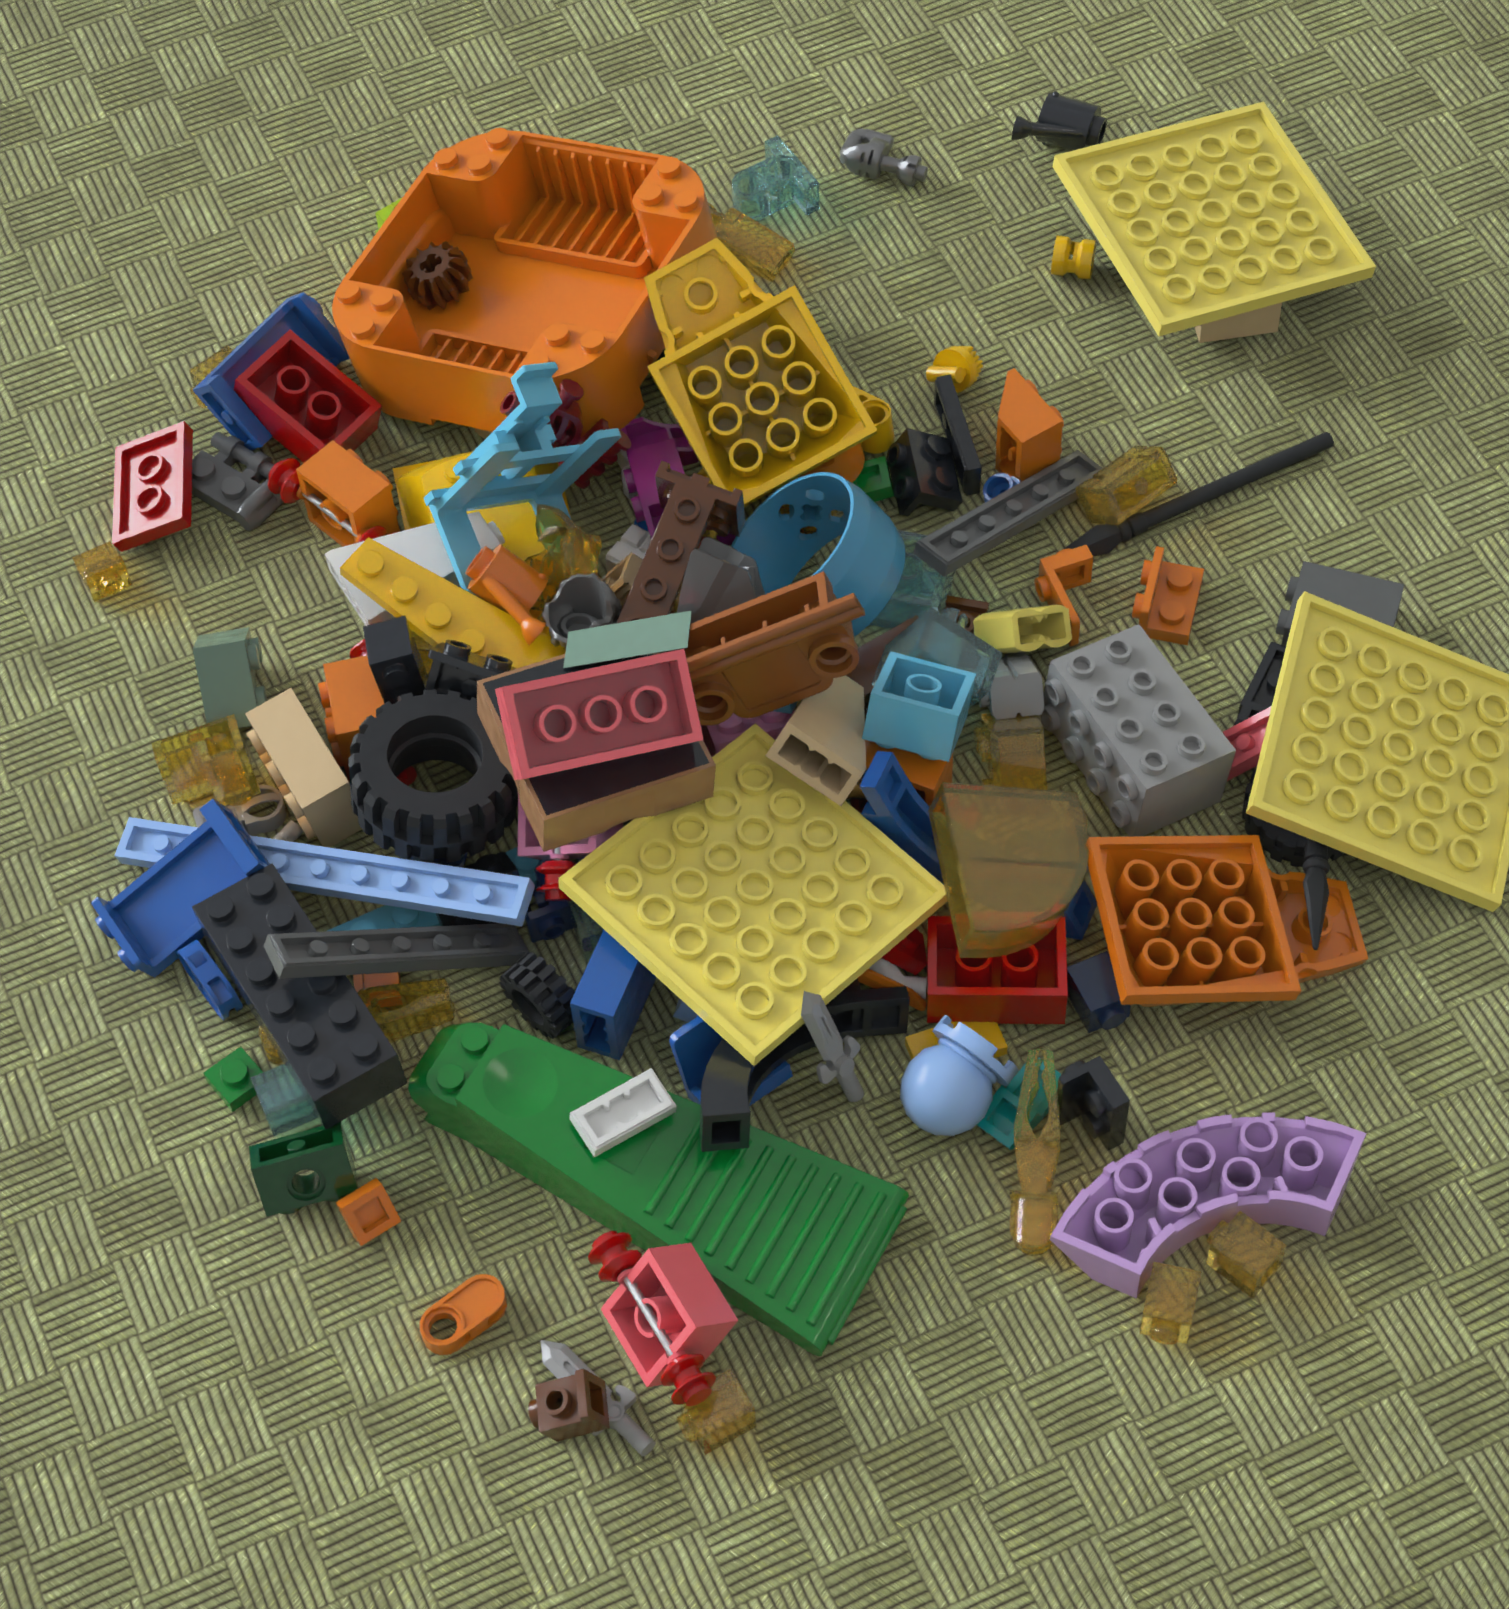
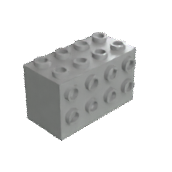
(1136, 732)

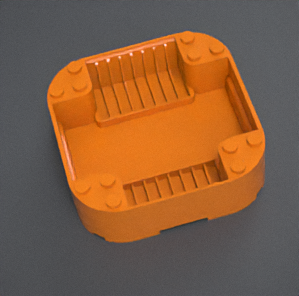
(557, 274)

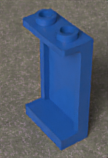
(216, 390)
(156, 911)

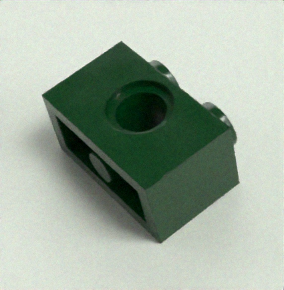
(316, 1149)

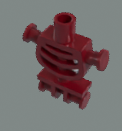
(571, 435)

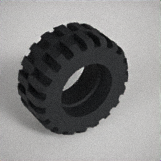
(420, 821)

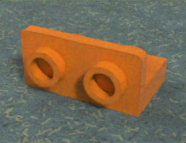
(1169, 599)

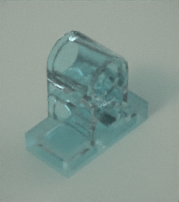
(775, 184)

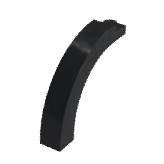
(733, 1080)

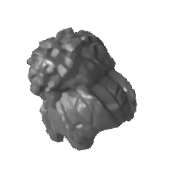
(580, 604)

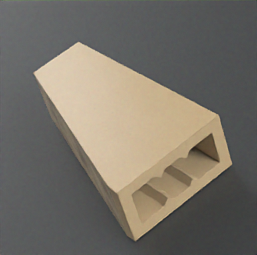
(825, 740)

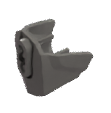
(718, 580)

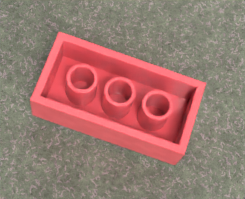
(599, 714)

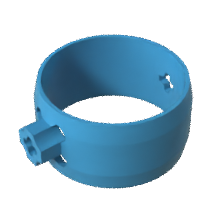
(865, 559)

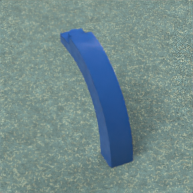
(905, 819)

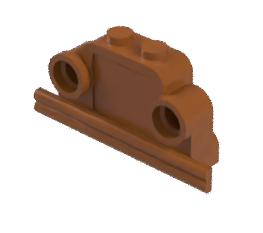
(772, 650)

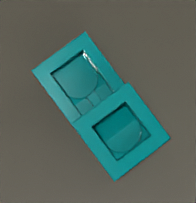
(1003, 1108)

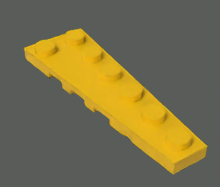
(440, 608)

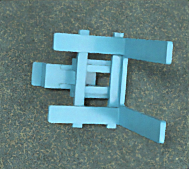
(513, 451)

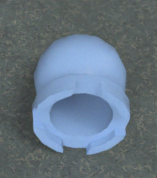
(951, 1083)

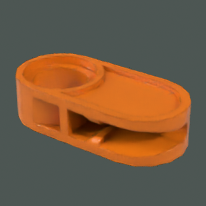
(472, 1306)

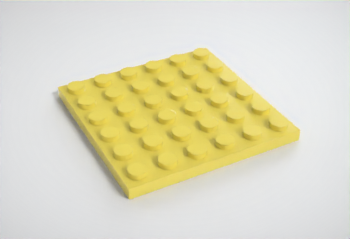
(1212, 218)
(1389, 752)
(754, 896)

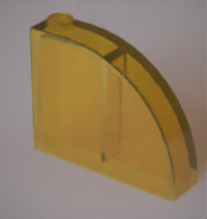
(1007, 862)

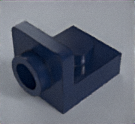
(550, 918)

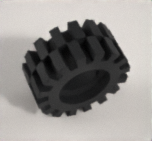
(539, 994)

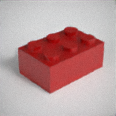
(306, 399)
(999, 989)

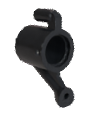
(1064, 123)

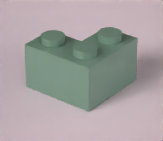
(227, 672)

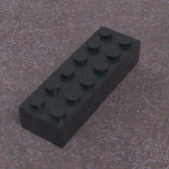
(311, 1021)

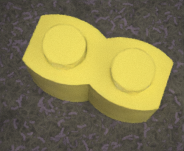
(1025, 628)

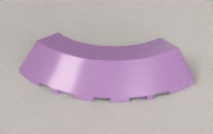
(1197, 1177)

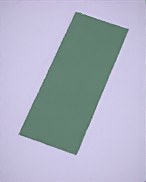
(627, 639)

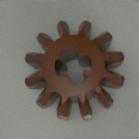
(437, 275)

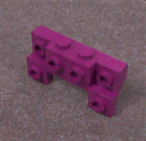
(650, 445)

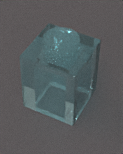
(281, 1100)

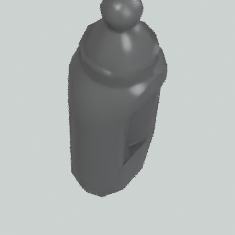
(258, 507)

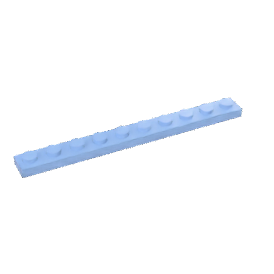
(358, 875)

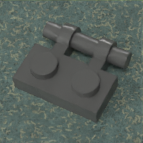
(222, 485)

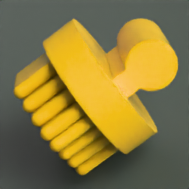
(959, 363)

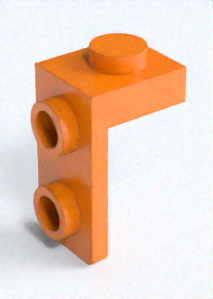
(1062, 572)

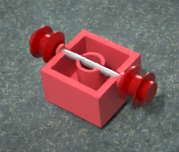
(664, 1312)

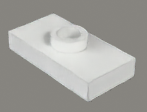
(622, 1112)

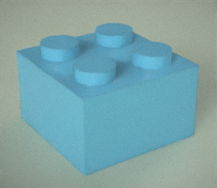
(918, 706)

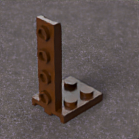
(689, 510)

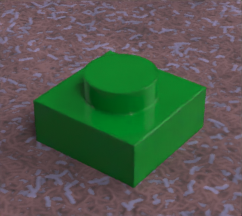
(875, 479)
(232, 1078)

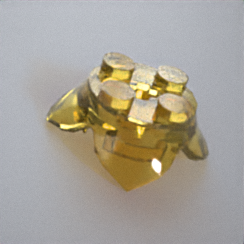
(565, 554)

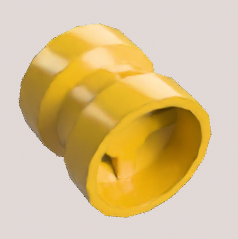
(1082, 260)

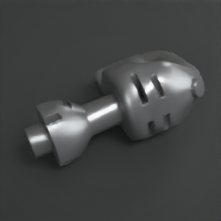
(867, 153)

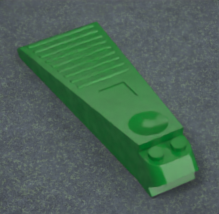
(771, 1221)

